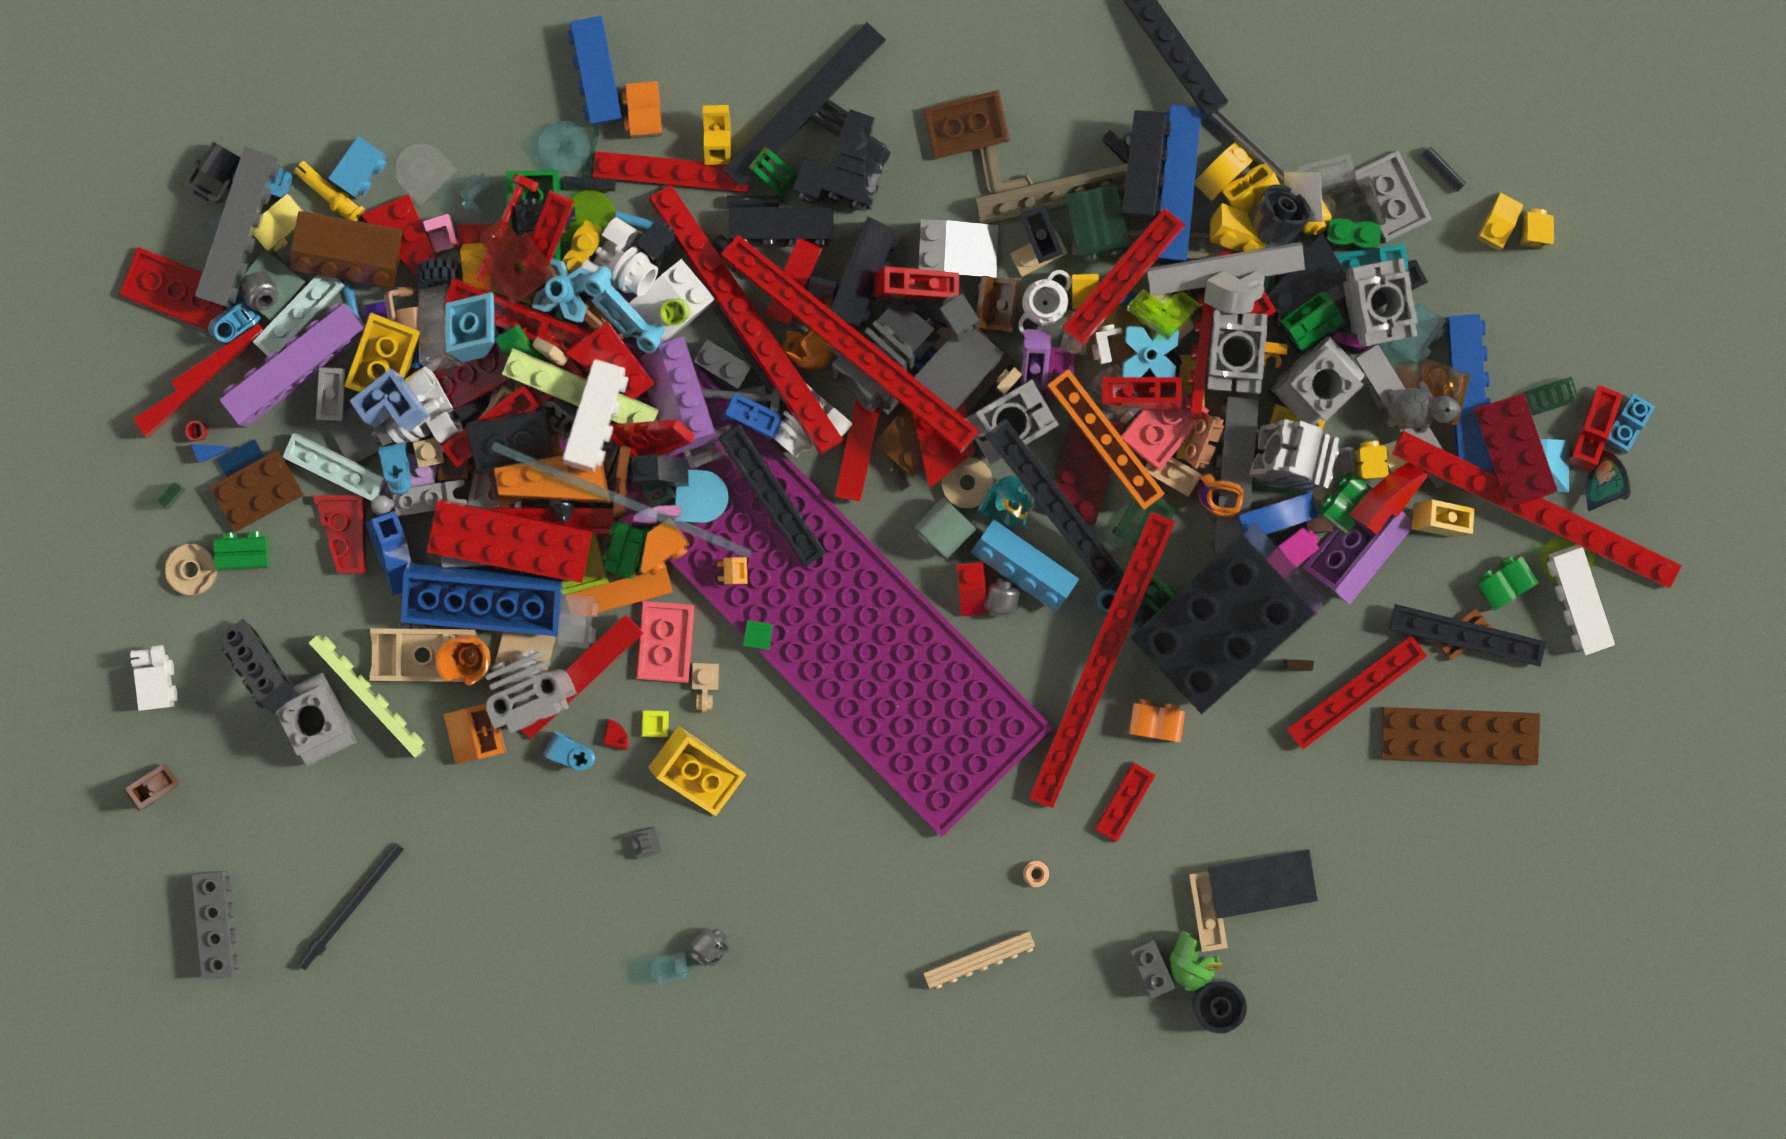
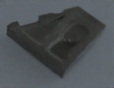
(1354, 202)

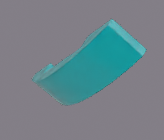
(1372, 256)

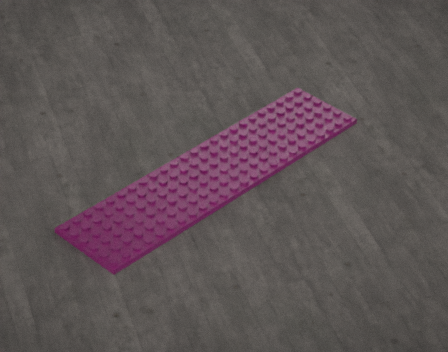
(858, 639)

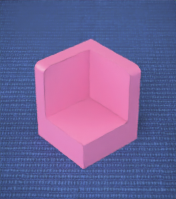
(441, 233)

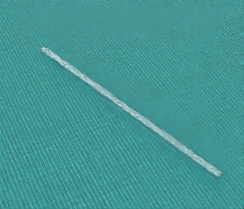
(621, 499)

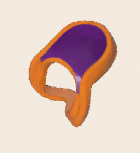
(1206, 486)

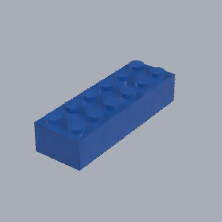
(481, 599)

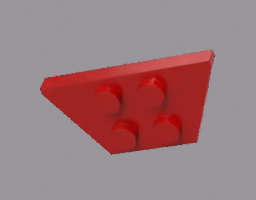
(938, 454)

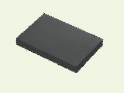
(959, 368)

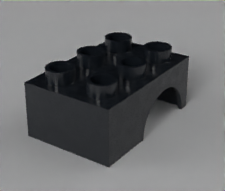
(1228, 618)

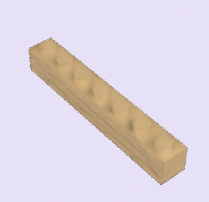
(979, 960)

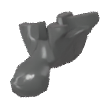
(1418, 409)

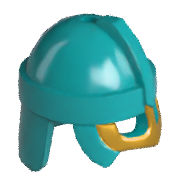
(1007, 502)

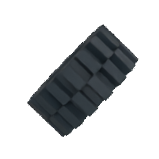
(438, 272)

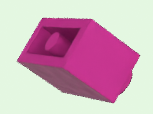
(1299, 545)

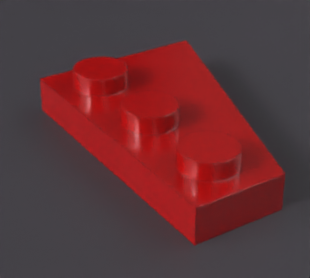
(346, 530)

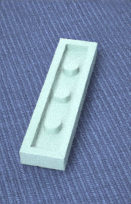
(298, 314)
(334, 467)

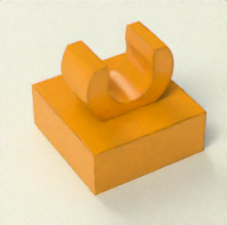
(1275, 350)
(734, 570)

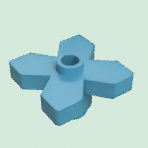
(563, 291)
(1141, 343)

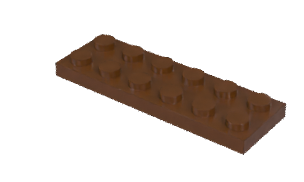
(900, 438)
(1460, 736)

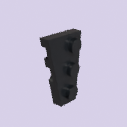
(1320, 274)

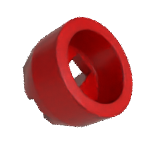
(193, 432)

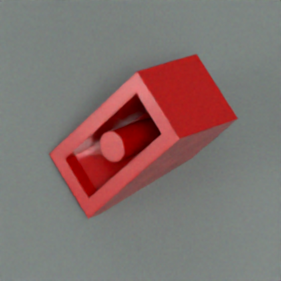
(971, 588)

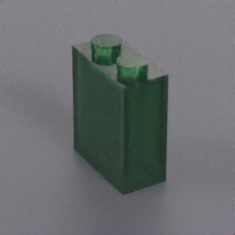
(1097, 223)

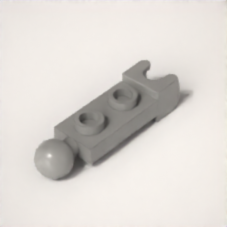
(417, 499)

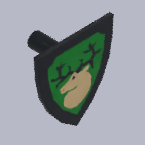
(1607, 482)

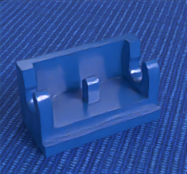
(752, 415)

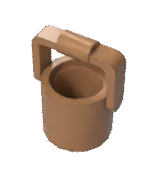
(407, 316)

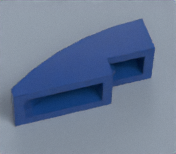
(1281, 514)

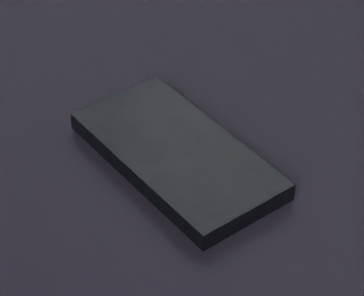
(1262, 884)

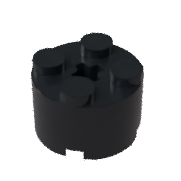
(1279, 215)
(1225, 1019)

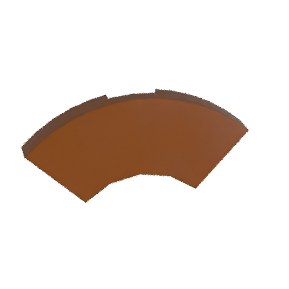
(622, 479)

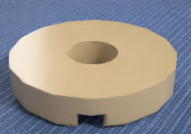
(967, 498)
(175, 569)

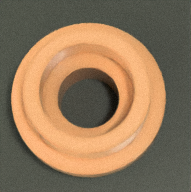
(1039, 881)

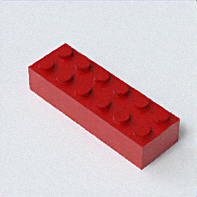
(510, 540)

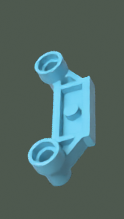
(620, 312)

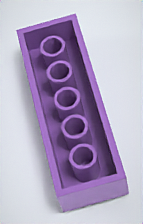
(294, 365)

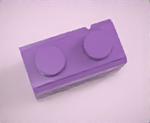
(1035, 358)

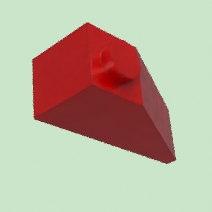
(915, 283)
(1143, 392)

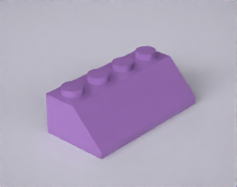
(678, 391)
(1352, 559)

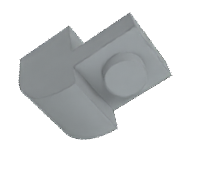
(1234, 294)

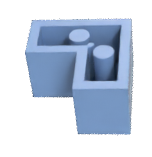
(389, 397)

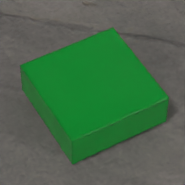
(758, 635)

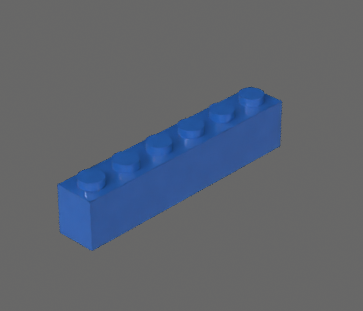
(1180, 176)
(1468, 356)

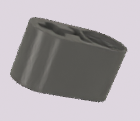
(556, 418)

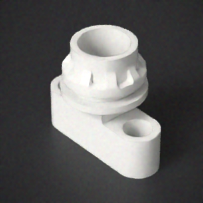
(629, 267)
(1046, 292)
(436, 404)
(793, 437)

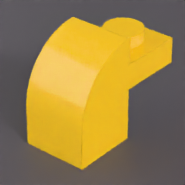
(717, 134)
(1223, 171)

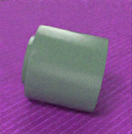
(944, 528)

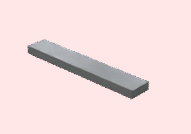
(1197, 272)
(1382, 378)

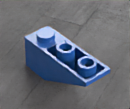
(390, 548)

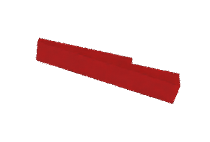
(531, 321)
(193, 381)
(522, 400)
(857, 453)
(595, 662)

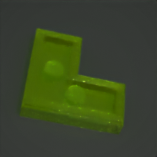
(1161, 317)

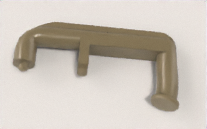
(993, 176)

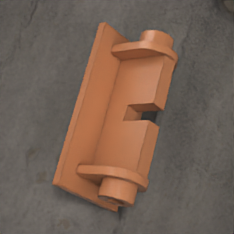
(1198, 450)

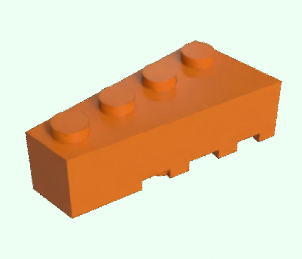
(530, 483)

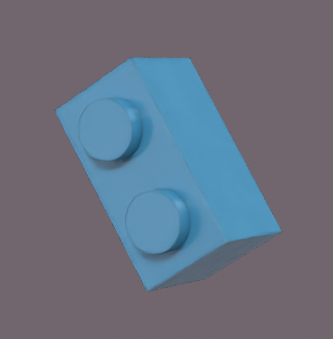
(358, 168)

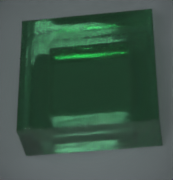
(171, 495)

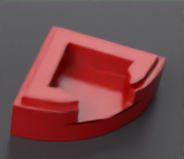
(615, 735)

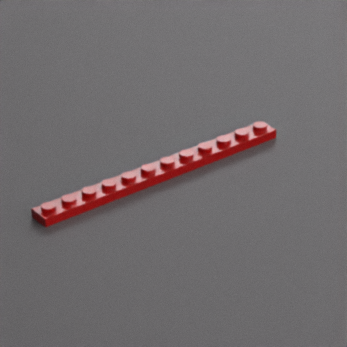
(746, 320)
(850, 343)
(1538, 511)
(1102, 659)

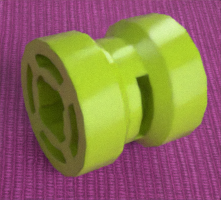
(671, 314)

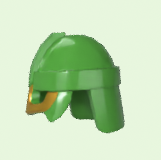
(1186, 968)

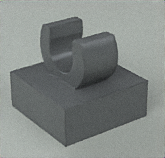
(646, 843)

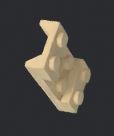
(396, 653)

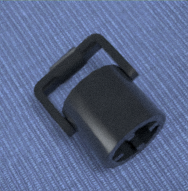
(220, 165)

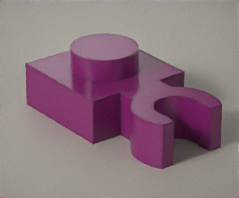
(1348, 340)

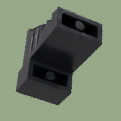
(853, 168)

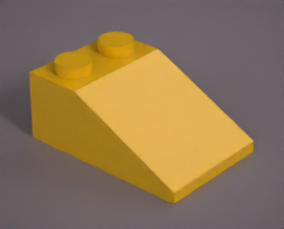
(382, 348)
(696, 771)

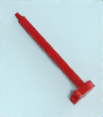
(521, 183)

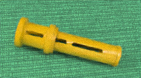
(338, 200)

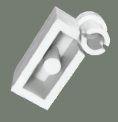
(153, 678)

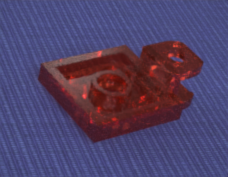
(506, 251)

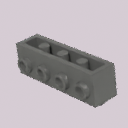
(214, 924)

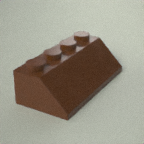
(346, 249)

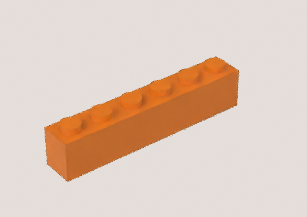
(1105, 439)

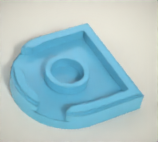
(703, 498)

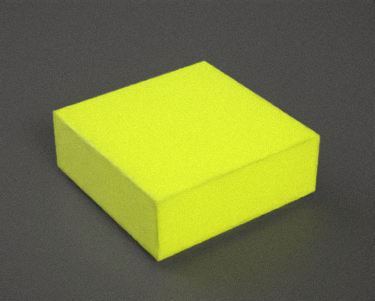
(655, 723)

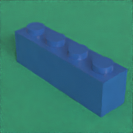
(596, 71)

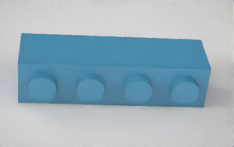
(1024, 565)

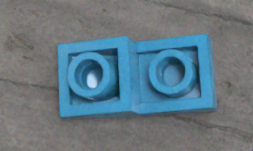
(1629, 423)

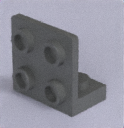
(357, 438)

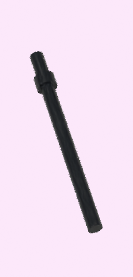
(318, 945)

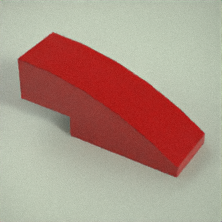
(799, 268)
(1595, 428)
(1388, 497)

